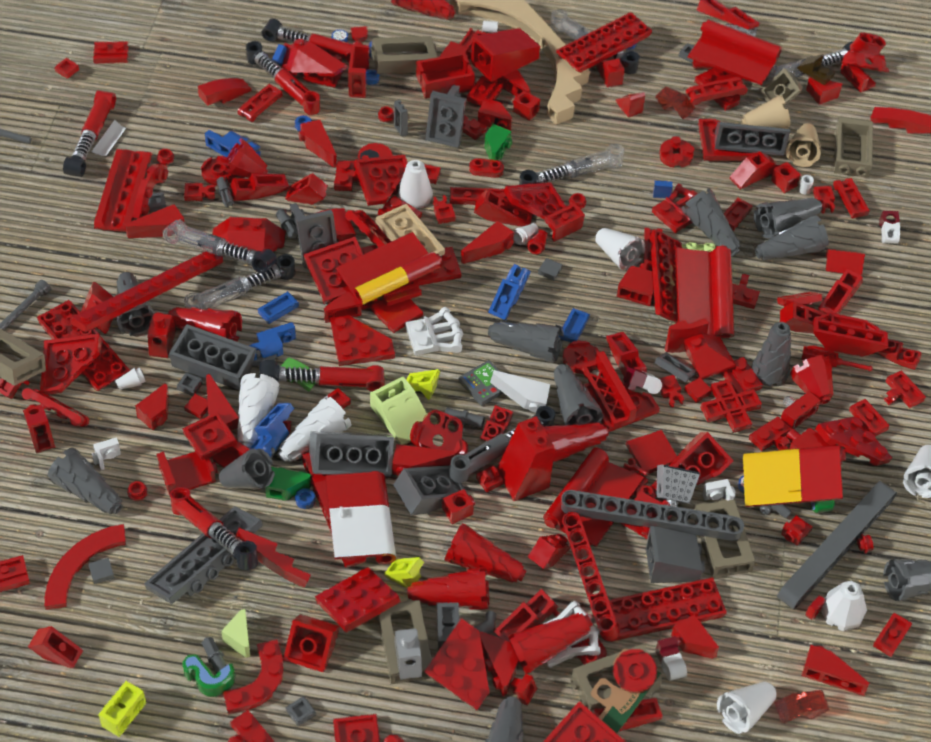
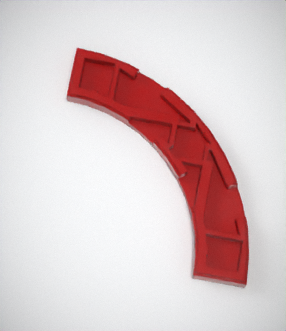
(75, 559)

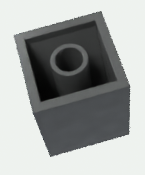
(673, 556)

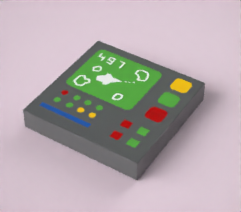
(478, 383)

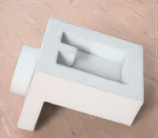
(105, 450)
(718, 489)

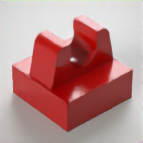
(489, 478)
(524, 688)

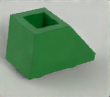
(497, 141)
(287, 483)

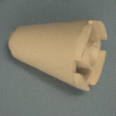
(769, 115)
(804, 146)

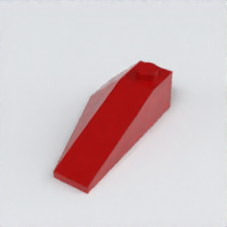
(309, 59)
(702, 456)

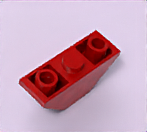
(753, 169)
(500, 660)

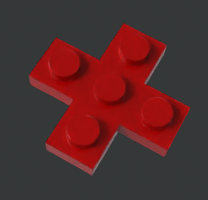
(731, 405)

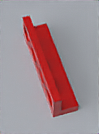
(616, 388)

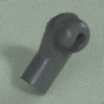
(781, 509)
(489, 623)

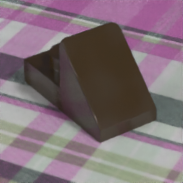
(814, 69)

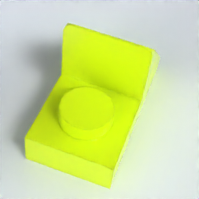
(424, 382)
(405, 571)

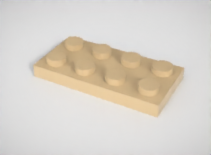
(404, 221)

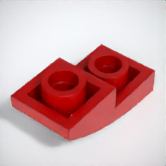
(901, 356)
(497, 423)

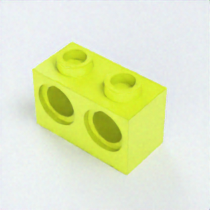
(122, 708)

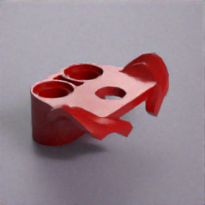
(867, 47)
(423, 433)

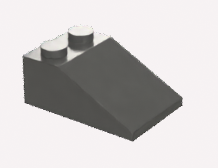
(425, 488)

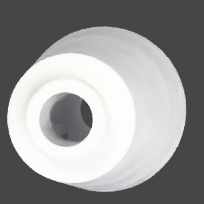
(415, 185)
(621, 247)
(918, 475)
(745, 705)

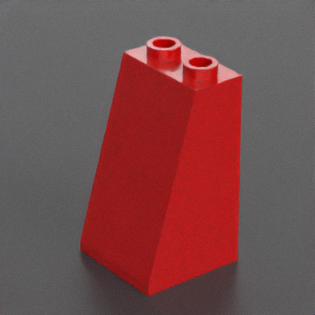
(503, 52)
(527, 460)

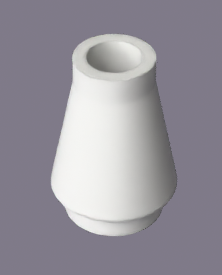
(525, 233)
(131, 379)

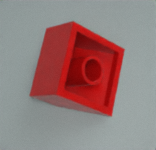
(311, 642)

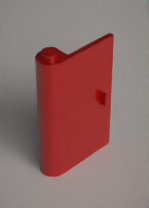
(735, 52)
(706, 289)
(597, 477)

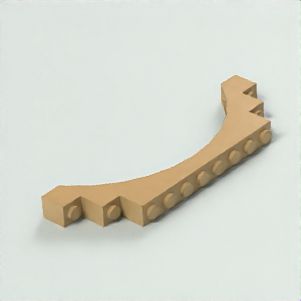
(521, 15)

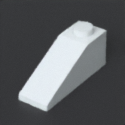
(524, 391)

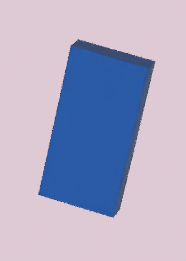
(278, 307)
(574, 325)

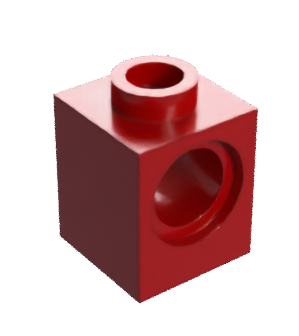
(526, 105)
(785, 177)
(458, 513)

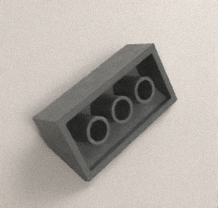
(751, 138)
(207, 353)
(350, 452)

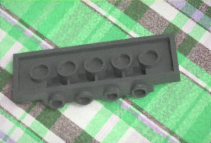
(199, 561)

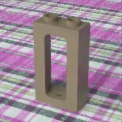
(401, 63)
(856, 128)
(31, 364)
(717, 563)
(404, 609)
(581, 684)

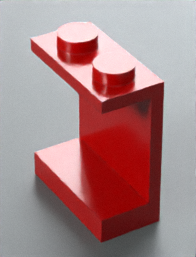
(357, 70)
(186, 471)

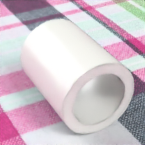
(489, 26)
(806, 184)

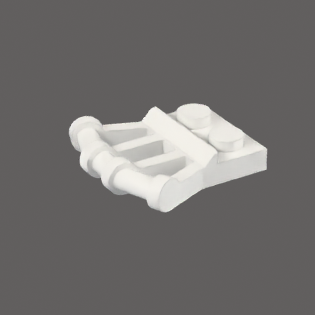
(423, 332)
(569, 652)

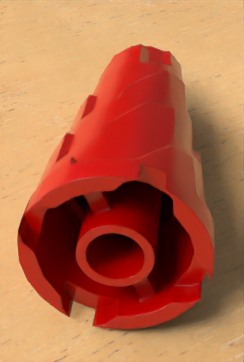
(436, 8)
(219, 322)
(575, 438)
(475, 551)
(466, 588)
(546, 640)

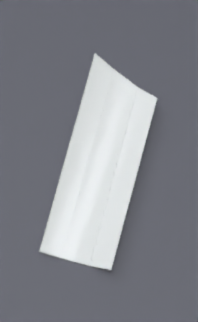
(109, 139)

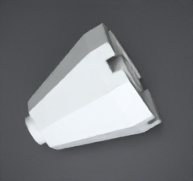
(845, 606)

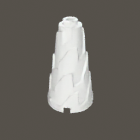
(255, 402)
(324, 417)

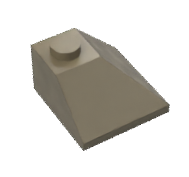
(782, 84)

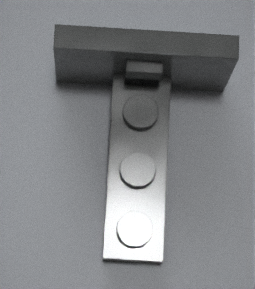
(446, 117)
(313, 230)

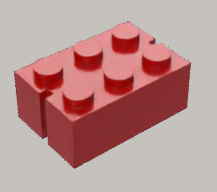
(443, 72)

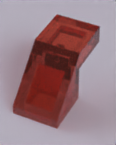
(669, 97)
(802, 703)

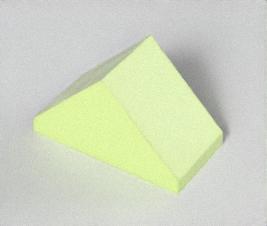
(236, 634)

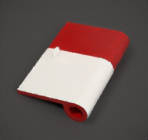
(360, 516)

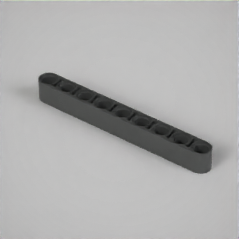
(661, 511)
(836, 545)

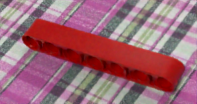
(318, 483)
(591, 583)

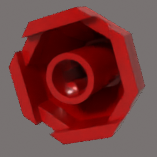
(244, 161)
(815, 377)

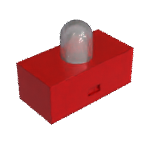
(799, 410)

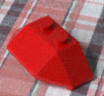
(251, 233)
(849, 335)

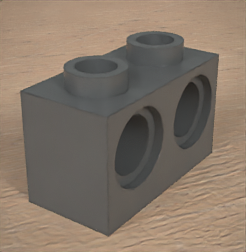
(446, 620)

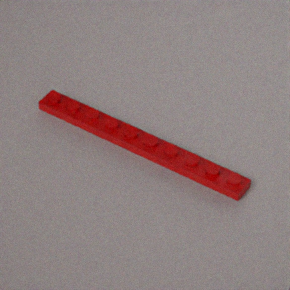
(145, 291)

